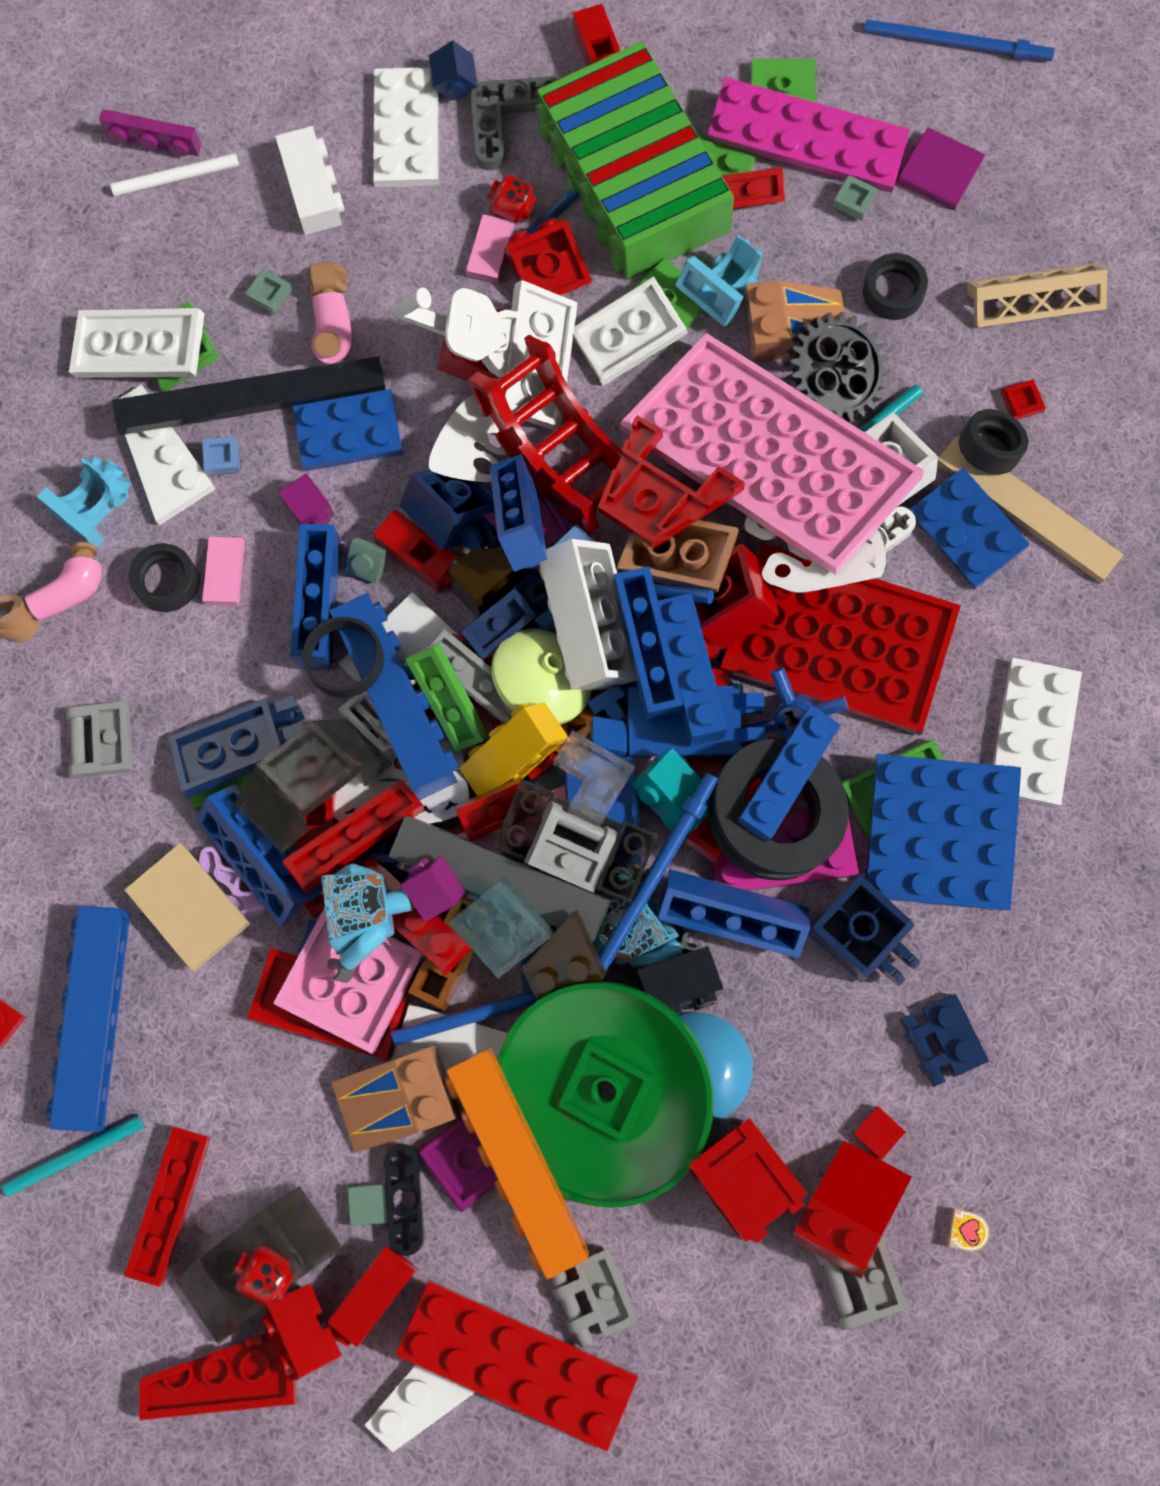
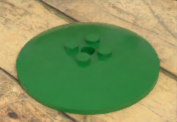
(663, 1103)

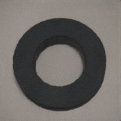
(770, 859)

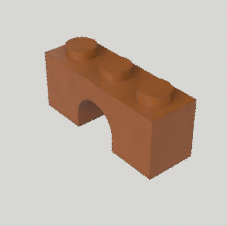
(430, 983)

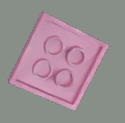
(354, 1009)

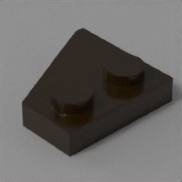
(564, 959)

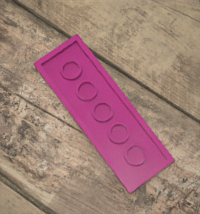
(807, 134)

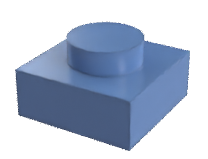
(221, 455)

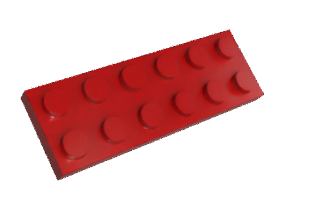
(517, 1365)

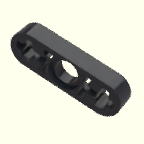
(414, 1227)

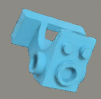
(722, 288)
(70, 509)

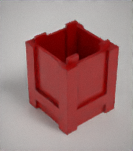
(747, 1181)

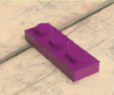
(150, 133)

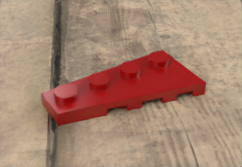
(221, 1382)

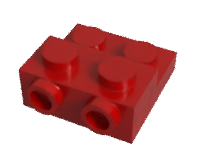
(548, 258)

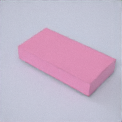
(488, 249)
(223, 571)

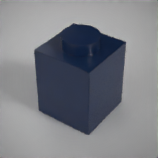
(453, 71)

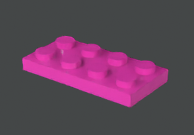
(792, 828)

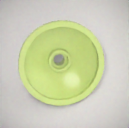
(524, 676)

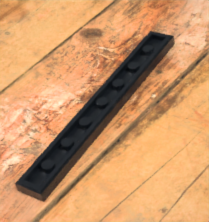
(247, 395)

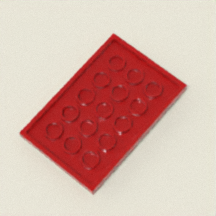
(852, 641)

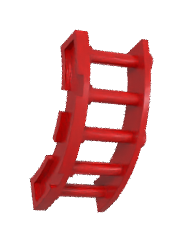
(492, 401)

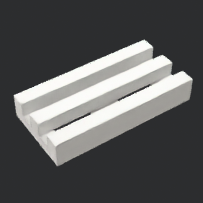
(354, 703)

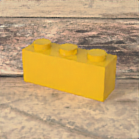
(513, 748)

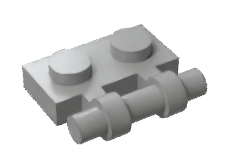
(605, 1293)

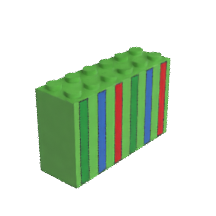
(634, 160)

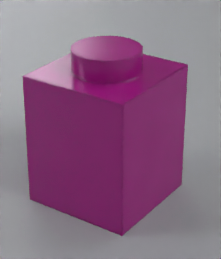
(306, 502)
(432, 887)

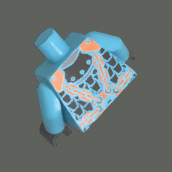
(358, 915)
(648, 940)

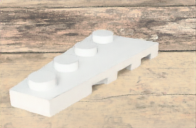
(166, 469)
(415, 1406)

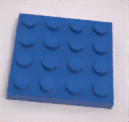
(943, 831)

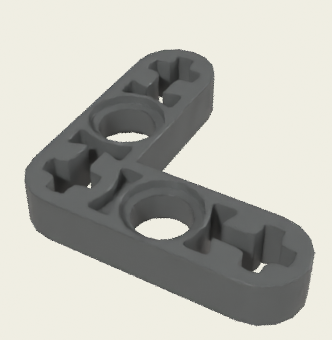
(494, 108)

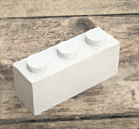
(310, 179)

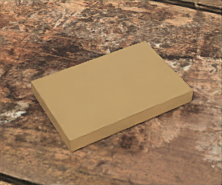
(187, 907)

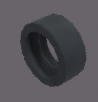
(888, 308)
(1005, 429)
(150, 556)

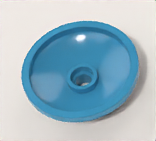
(727, 1060)

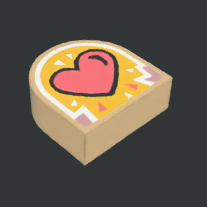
(967, 1231)

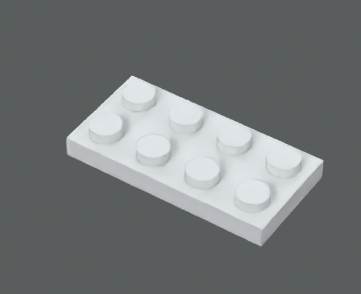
(405, 128)
(137, 343)
(1038, 727)

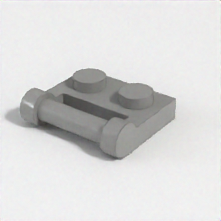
(109, 737)
(566, 858)
(877, 1288)

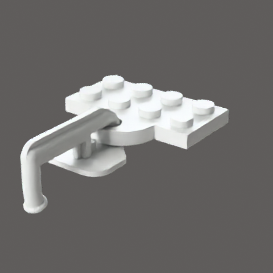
(497, 338)

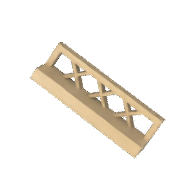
(1035, 282)

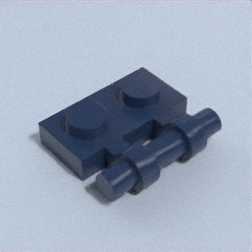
(953, 1035)

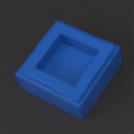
(609, 735)

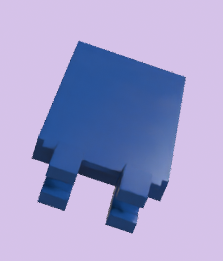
(660, 734)

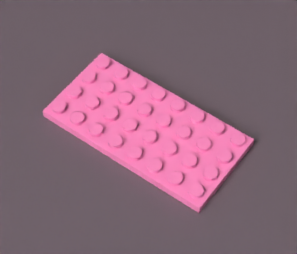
(800, 463)

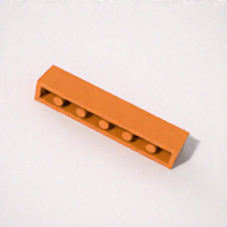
(518, 1163)

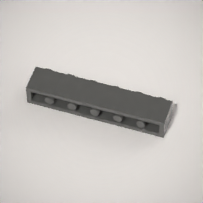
(481, 868)

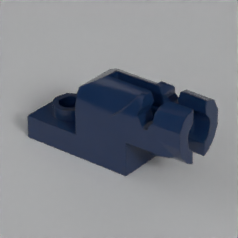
(505, 615)

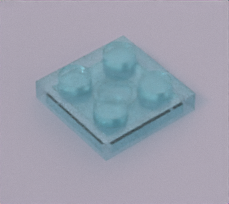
(501, 927)

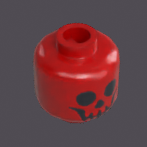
(512, 198)
(263, 1275)

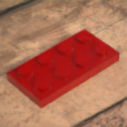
(264, 1011)

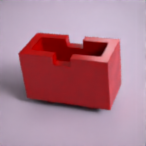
(299, 1334)

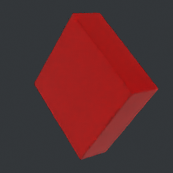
(1023, 400)
(879, 1132)

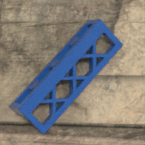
(254, 854)

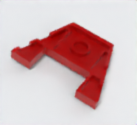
(651, 501)

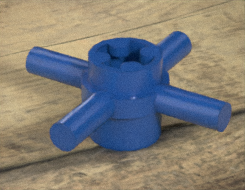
(794, 702)

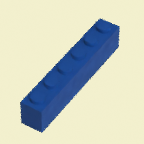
(396, 702)
(89, 1019)

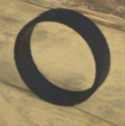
(327, 627)

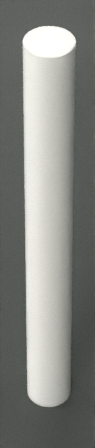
(174, 174)

